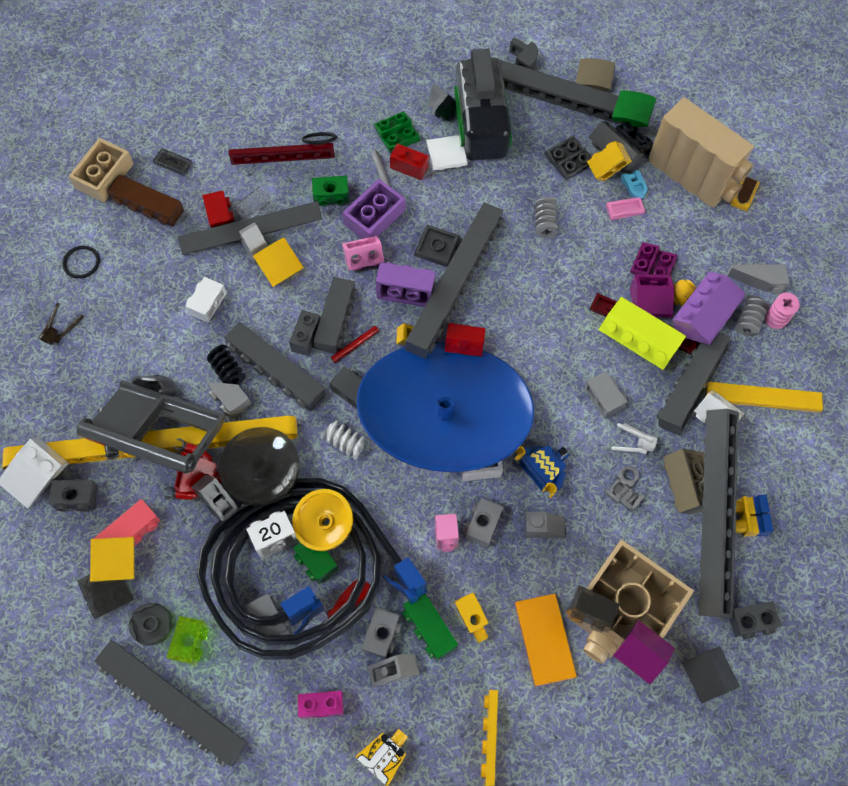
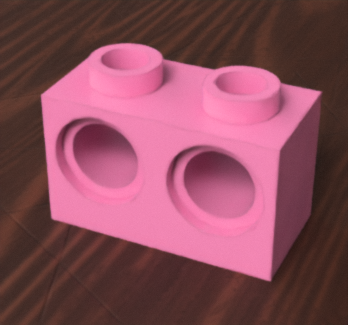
(362, 249)
(446, 532)

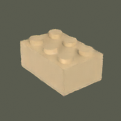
(100, 169)

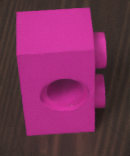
(320, 704)

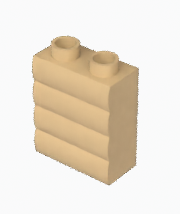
(701, 153)

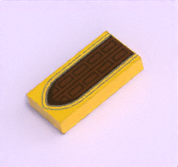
(746, 194)

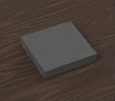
(437, 245)

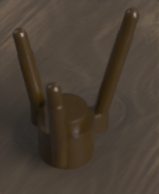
(49, 334)

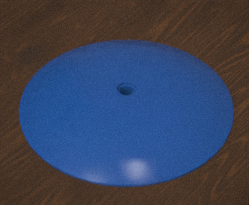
(445, 409)

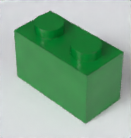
(319, 563)

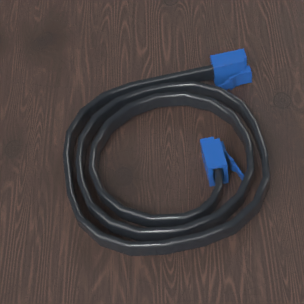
(304, 603)

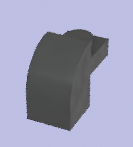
(525, 54)

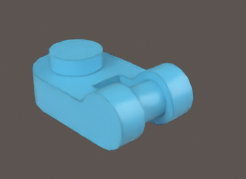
(638, 187)

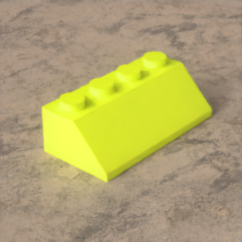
(642, 333)

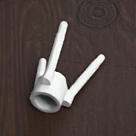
(645, 440)

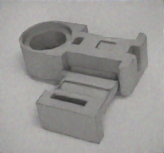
(624, 492)

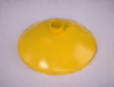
(310, 518)

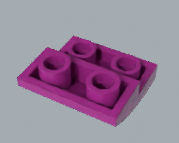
(653, 261)

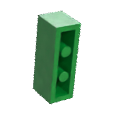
(429, 627)

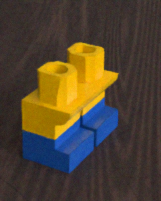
(753, 516)

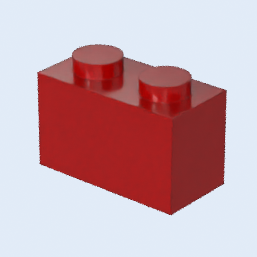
(409, 161)
(217, 209)
(465, 339)

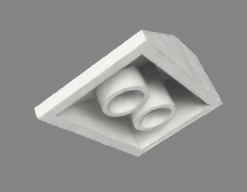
(32, 471)

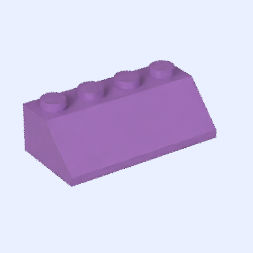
(708, 308)

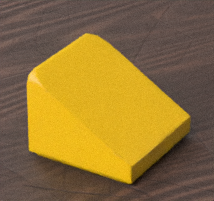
(402, 333)

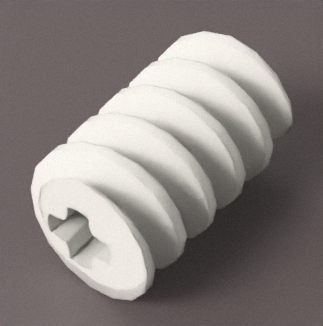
(343, 439)

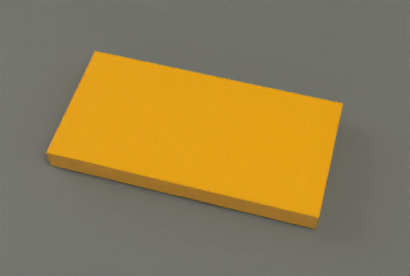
(545, 640)

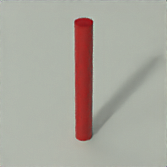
(354, 344)

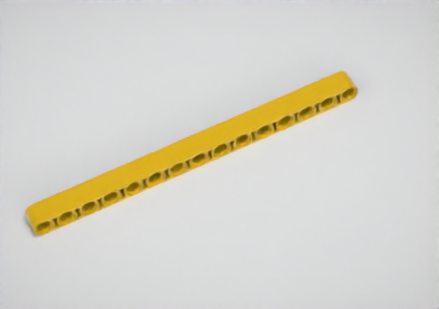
(87, 451)

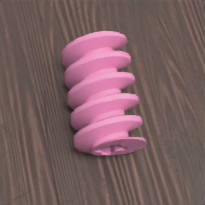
(782, 310)

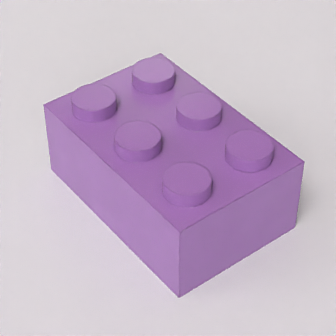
(374, 210)
(404, 284)

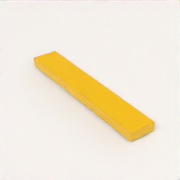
(768, 397)

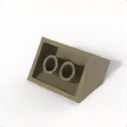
(686, 479)

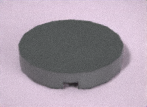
(150, 624)

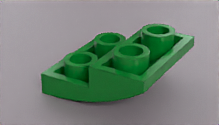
(634, 108)
(397, 130)

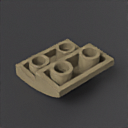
(596, 73)

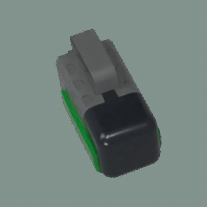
(482, 107)

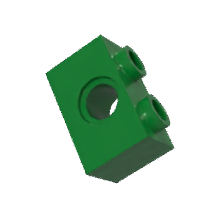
(336, 185)

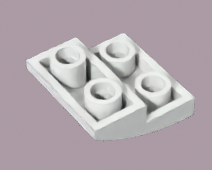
(446, 153)

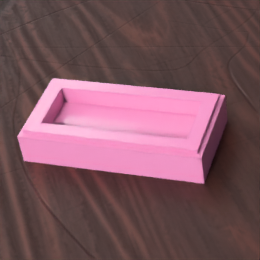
(625, 208)

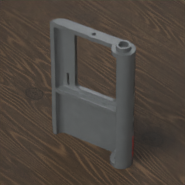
(134, 412)

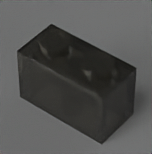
(592, 609)

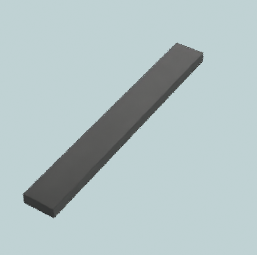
(266, 223)

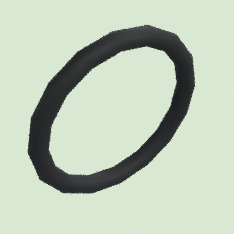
(320, 141)
(75, 249)

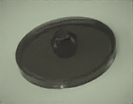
(259, 466)

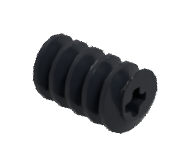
(224, 366)

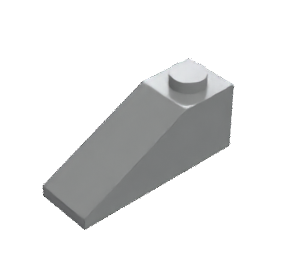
(761, 276)

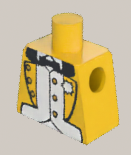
(464, 609)
(384, 756)

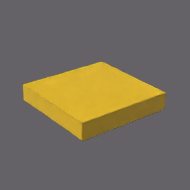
(112, 559)

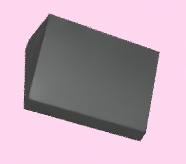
(711, 674)

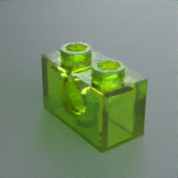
(185, 628)

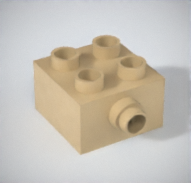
(643, 593)

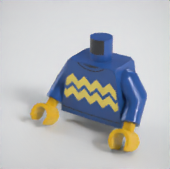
(544, 466)

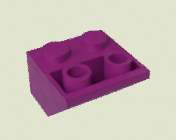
(653, 294)

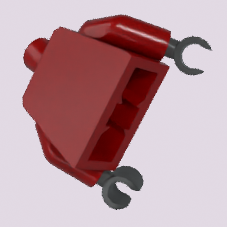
(184, 481)

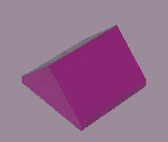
(644, 652)

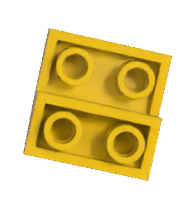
(278, 261)

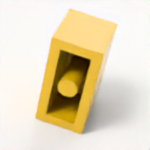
(609, 160)

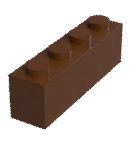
(146, 200)

